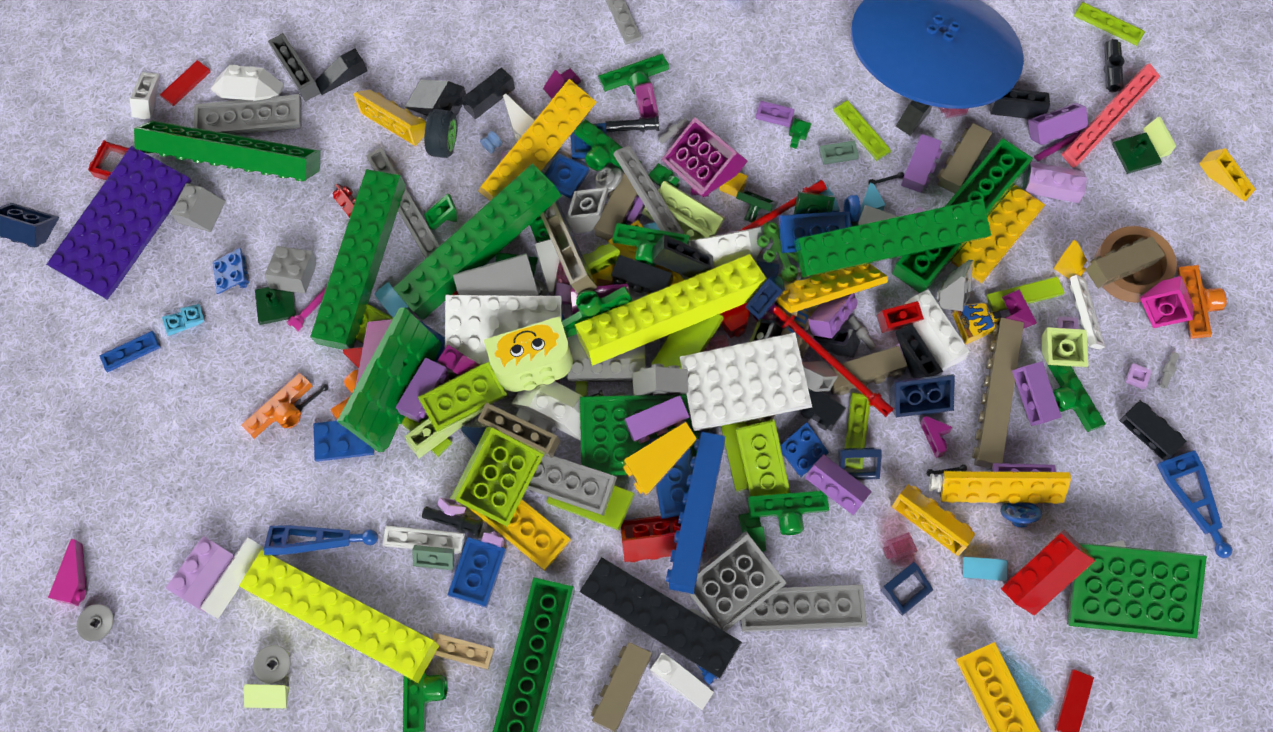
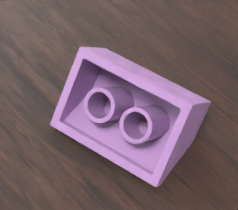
(1055, 182)
(200, 572)

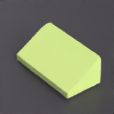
(1160, 137)
(265, 696)

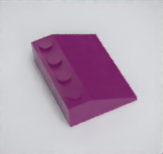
(703, 158)

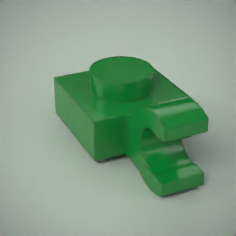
(799, 131)
(662, 174)

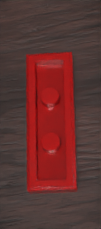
(185, 83)
(1074, 702)

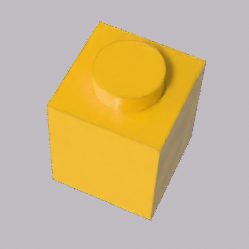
(734, 185)

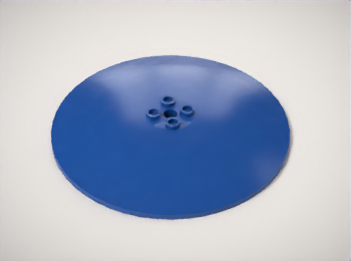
(957, 69)

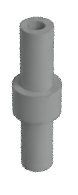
(673, 131)
(862, 333)
(1169, 370)

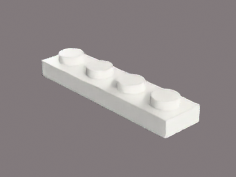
(1088, 316)

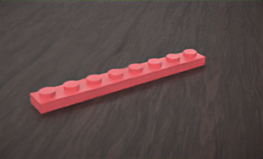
(1110, 115)

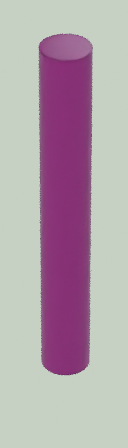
(1056, 147)

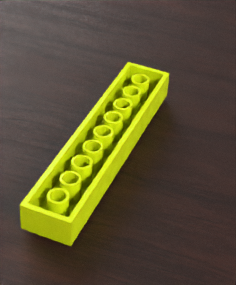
(670, 309)
(340, 616)

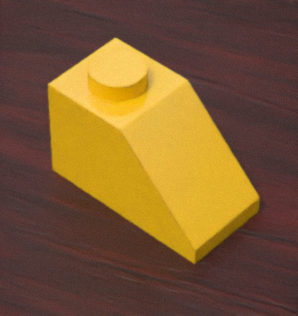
(1072, 261)

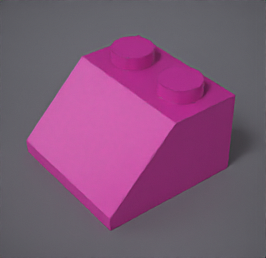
(1168, 303)

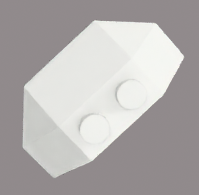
(246, 83)
(730, 246)
(554, 404)

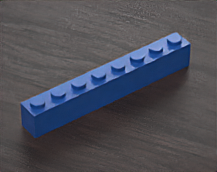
(697, 512)

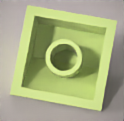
(1065, 347)

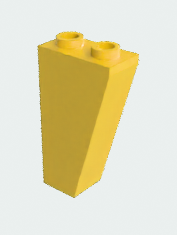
(657, 459)

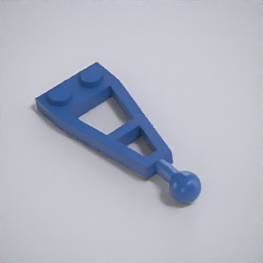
(1185, 465)
(278, 538)

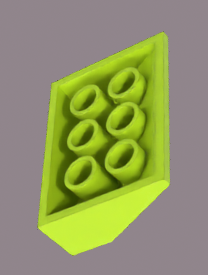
(497, 476)

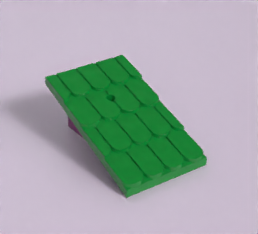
(387, 366)

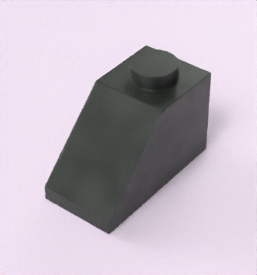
(913, 117)

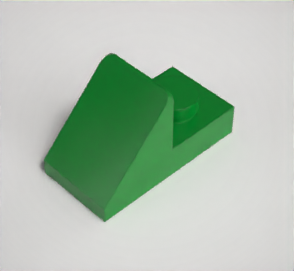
(440, 212)
(754, 529)

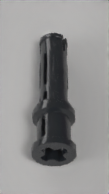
(638, 124)
(461, 523)

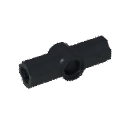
(1113, 65)

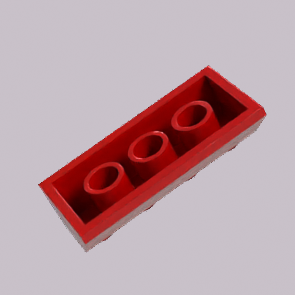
(649, 538)
(1048, 573)

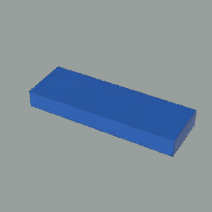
(129, 351)

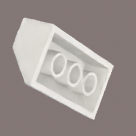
(938, 332)

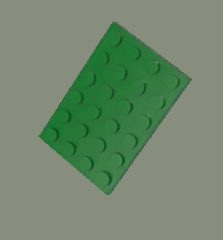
(605, 434)
(1139, 591)

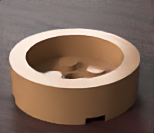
(1135, 285)

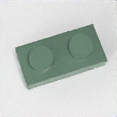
(838, 152)
(433, 557)

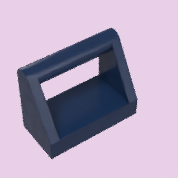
(766, 296)
(875, 452)
(887, 590)

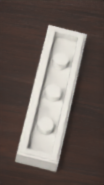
(408, 537)
(231, 578)

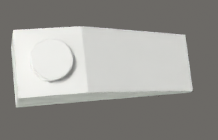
(144, 95)
(518, 117)
(549, 264)
(681, 681)

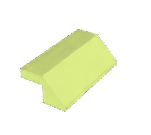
(690, 214)

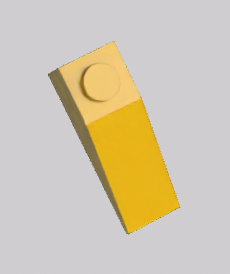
(1225, 171)

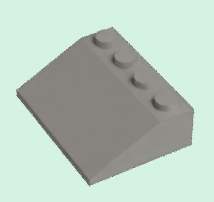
(500, 278)
(612, 370)
(735, 582)

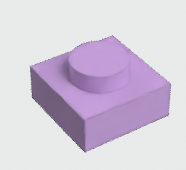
(1067, 323)
(1138, 376)
(450, 506)
(493, 538)

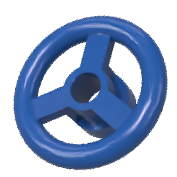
(1021, 515)

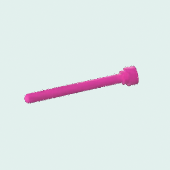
(298, 321)

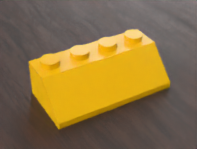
(390, 116)
(933, 519)

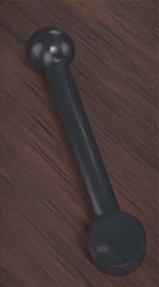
(900, 175)
(324, 387)
(963, 467)

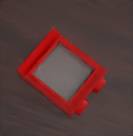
(106, 159)

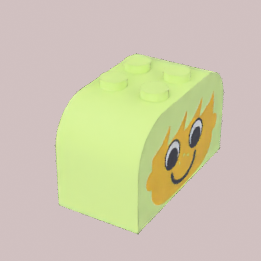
(530, 355)

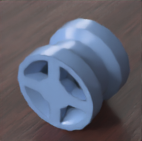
(491, 142)

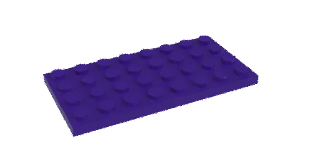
(119, 223)

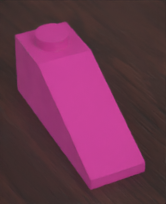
(70, 580)

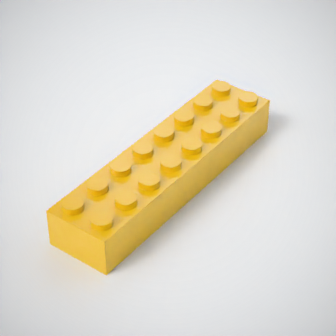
(542, 138)

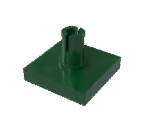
(1136, 153)
(756, 202)
(813, 203)
(274, 305)

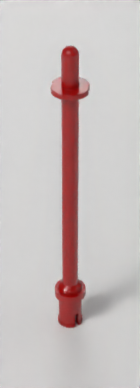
(817, 188)
(873, 398)

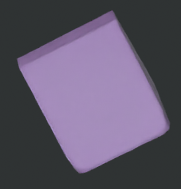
(565, 291)

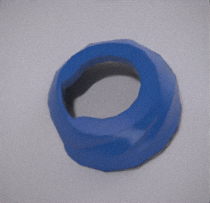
(853, 205)

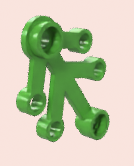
(772, 231)

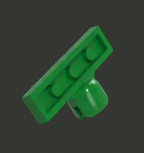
(634, 73)
(601, 144)
(643, 239)
(591, 306)
(1074, 396)
(788, 508)
(416, 698)

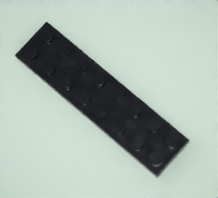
(661, 618)

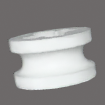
(935, 483)

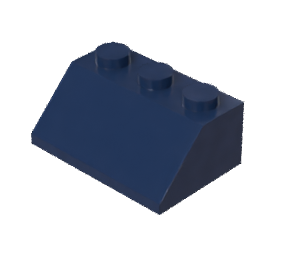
(25, 224)
(922, 395)

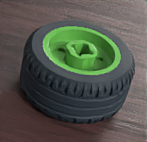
(440, 133)

